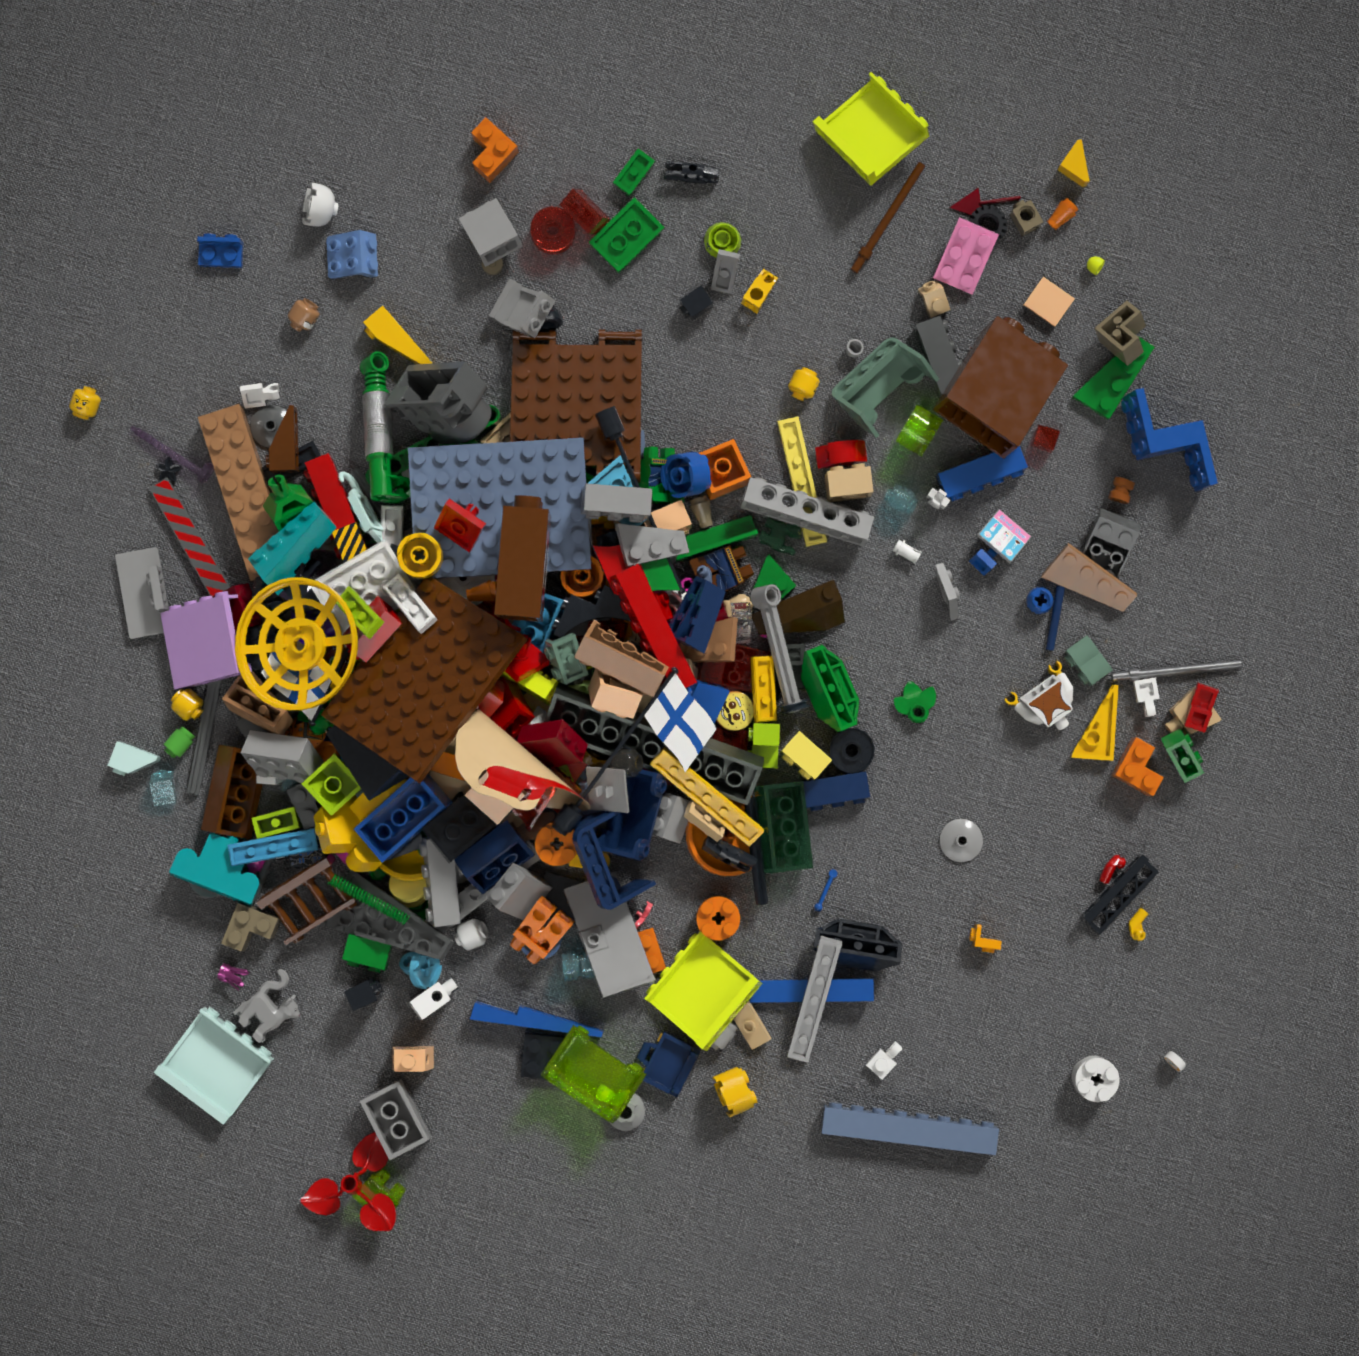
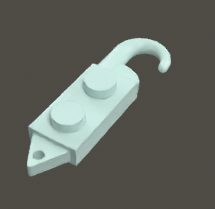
(362, 508)

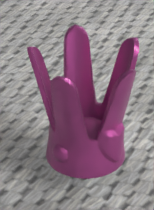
(226, 975)

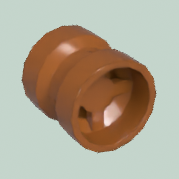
(1121, 491)

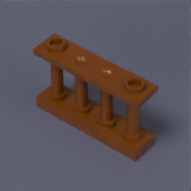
(289, 889)

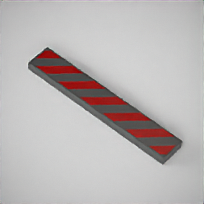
(189, 537)

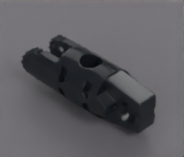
(691, 172)
(729, 854)

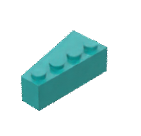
(292, 545)

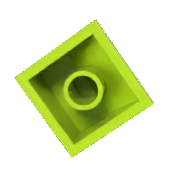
(332, 784)

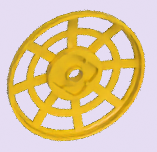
(286, 643)

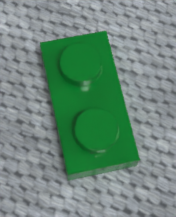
(634, 172)

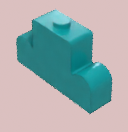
(214, 870)

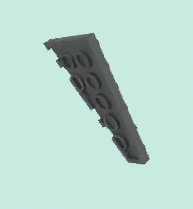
(366, 922)

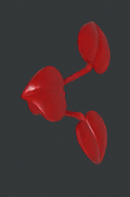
(324, 1195)

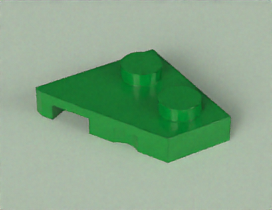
(774, 575)

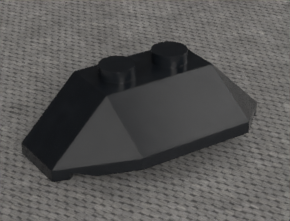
(863, 944)

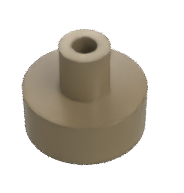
(494, 268)

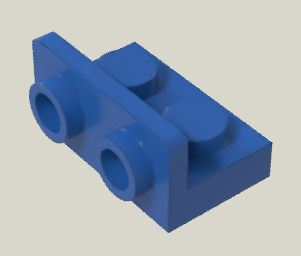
(220, 251)

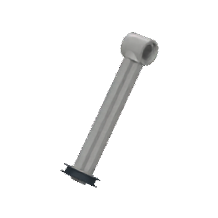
(765, 599)

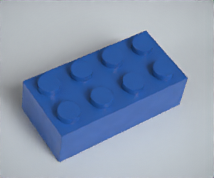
(402, 816)

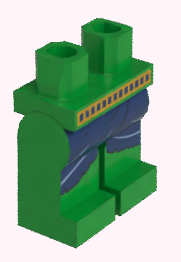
(651, 478)

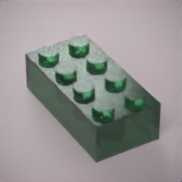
(785, 825)

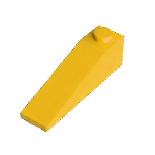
(391, 334)

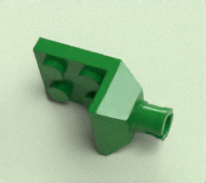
(285, 501)

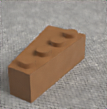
(620, 660)

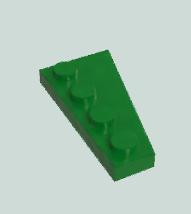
(1111, 383)

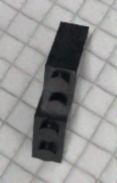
(579, 610)

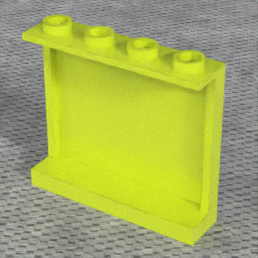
(873, 130)
(703, 990)

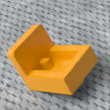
(987, 945)

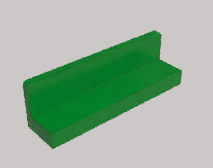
(719, 537)

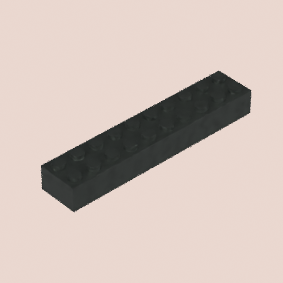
(721, 765)

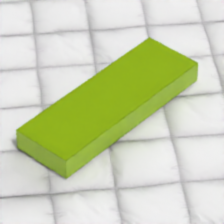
(364, 616)

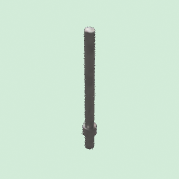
(1135, 674)

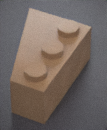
(247, 705)

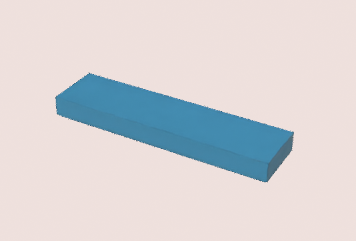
(273, 847)

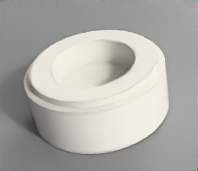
(1175, 1061)

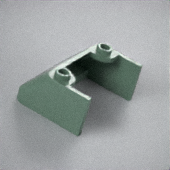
(877, 377)

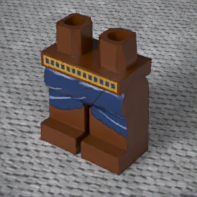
(725, 565)

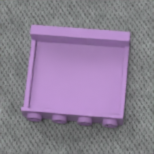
(201, 641)

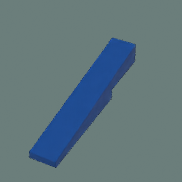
(793, 990)
(527, 1018)

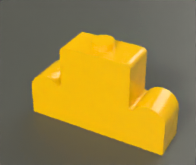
(338, 836)

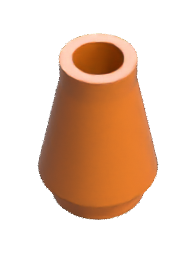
(1064, 212)
(482, 592)

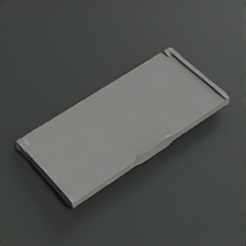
(609, 942)

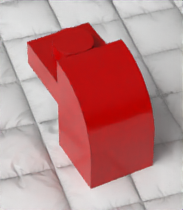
(841, 453)

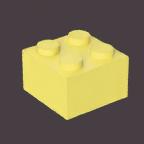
(805, 756)

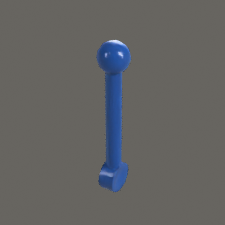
(832, 874)

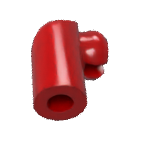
(1109, 868)

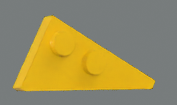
(1099, 736)

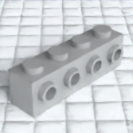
(440, 886)

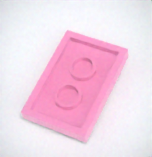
(966, 256)

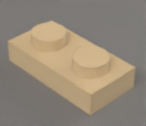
(704, 821)

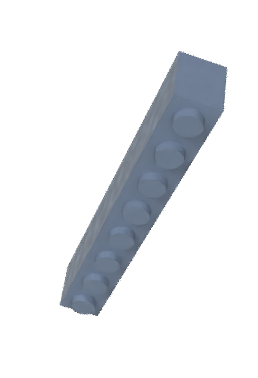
(910, 1130)

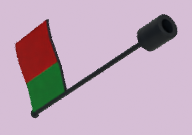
(658, 573)

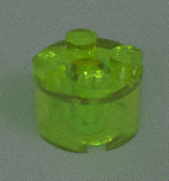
(919, 430)

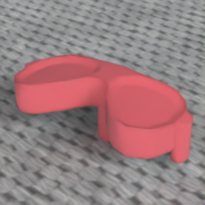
(643, 916)

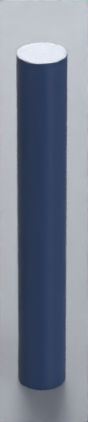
(1055, 617)

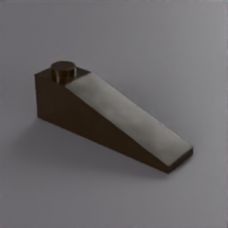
(808, 611)

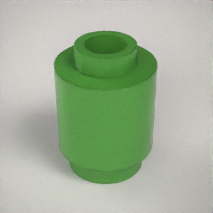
(178, 742)

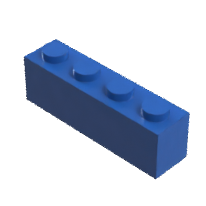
(980, 472)

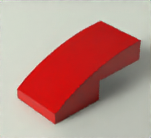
(1201, 707)

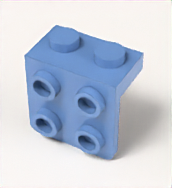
(352, 254)

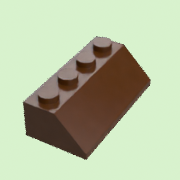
(232, 795)

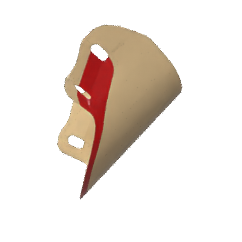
(511, 768)

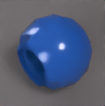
(1046, 596)

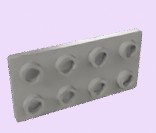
(142, 591)

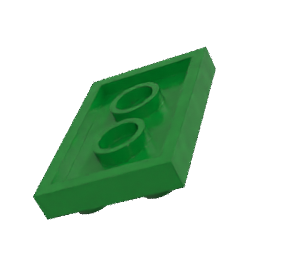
(626, 235)

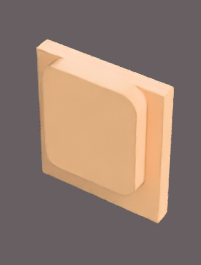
(1049, 301)

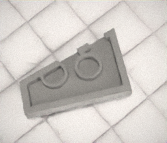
(649, 544)

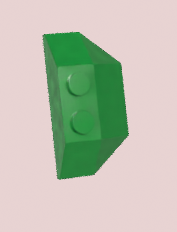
(830, 688)

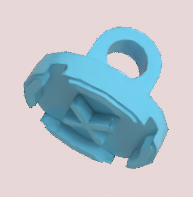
(423, 970)

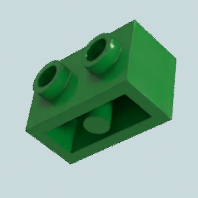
(1182, 755)

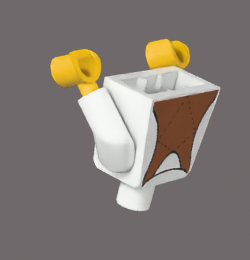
(1048, 701)

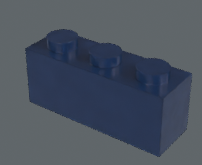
(836, 790)

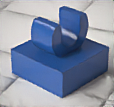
(984, 561)

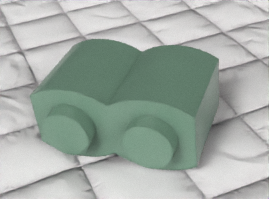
(1088, 661)

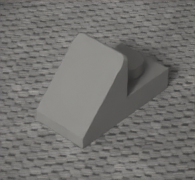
(725, 271)

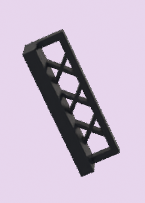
(1117, 887)

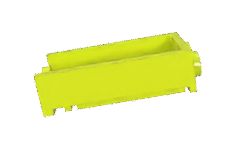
(537, 685)

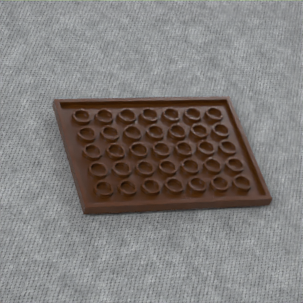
(426, 684)

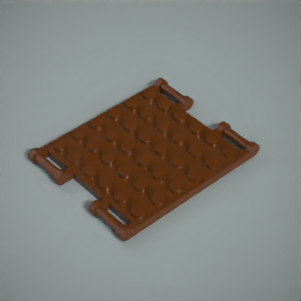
(565, 385)

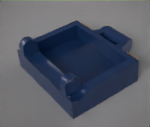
(669, 1063)

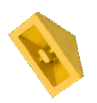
(1075, 165)

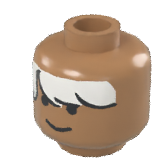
(303, 315)

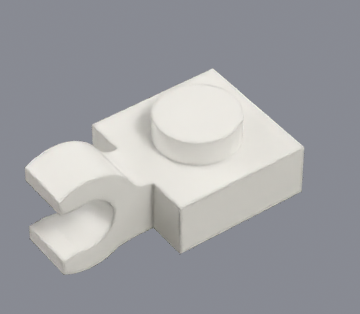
(256, 395)
(937, 498)
(1146, 692)
(882, 1061)

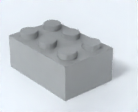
(616, 502)
(281, 756)
(395, 1119)

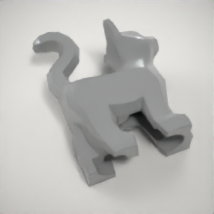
(265, 1010)

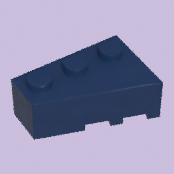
(697, 614)

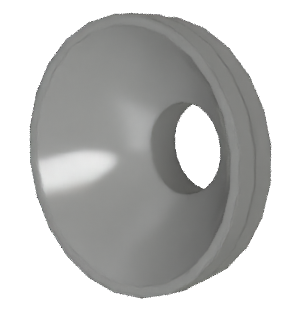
(638, 1113)

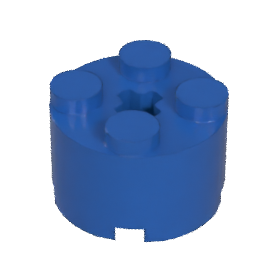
(686, 474)

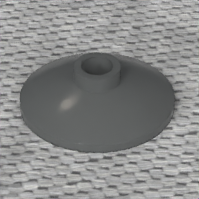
(260, 420)

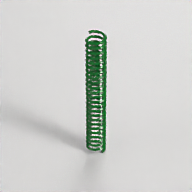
(394, 916)

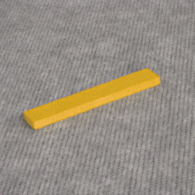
(707, 797)

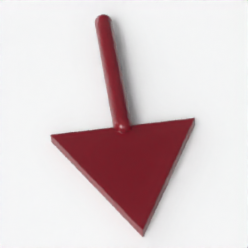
(972, 202)

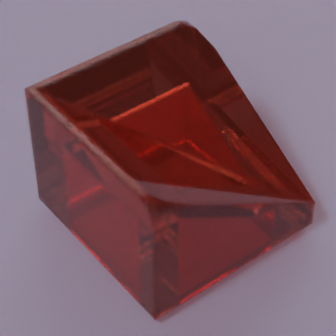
(1045, 438)

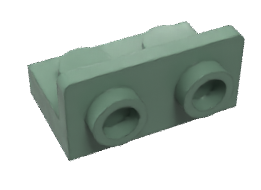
(562, 654)

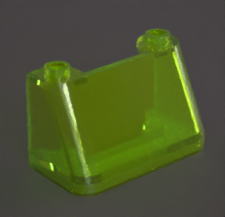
(593, 1075)

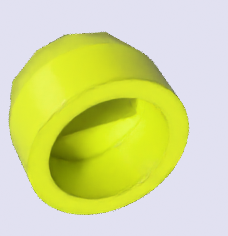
(1095, 264)

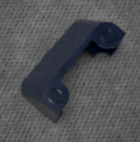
(631, 832)

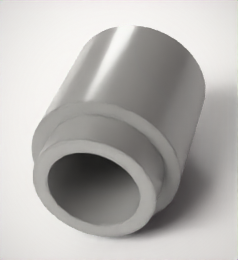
(725, 1037)

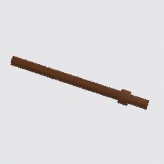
(866, 252)

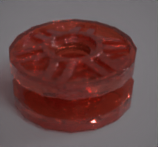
(552, 217)

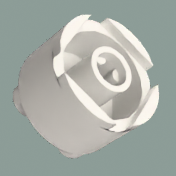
(1095, 1066)

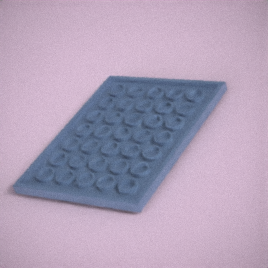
(490, 478)

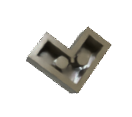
(1120, 330)
(247, 921)

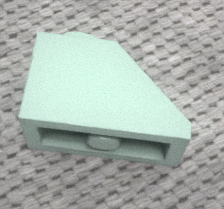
(130, 759)

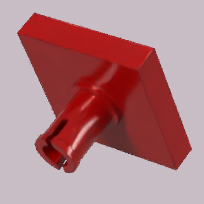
(460, 524)
(527, 661)

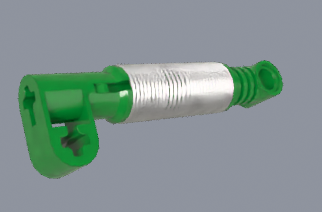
(379, 433)

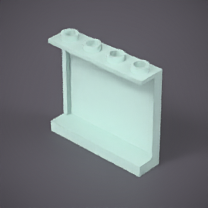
(215, 1065)

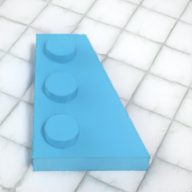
(615, 475)

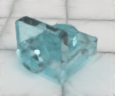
(162, 788)

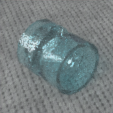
(576, 966)

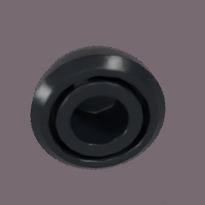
(553, 320)

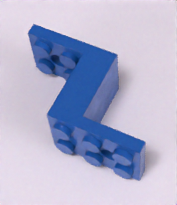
(1152, 443)

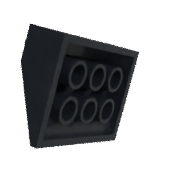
(369, 770)

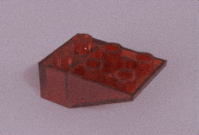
(731, 674)

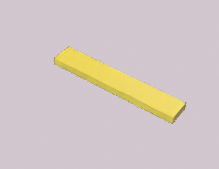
(799, 469)

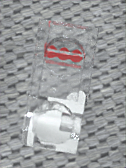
(743, 613)

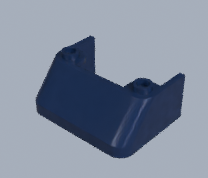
(604, 887)

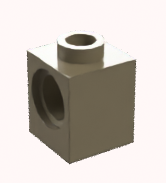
(1026, 227)

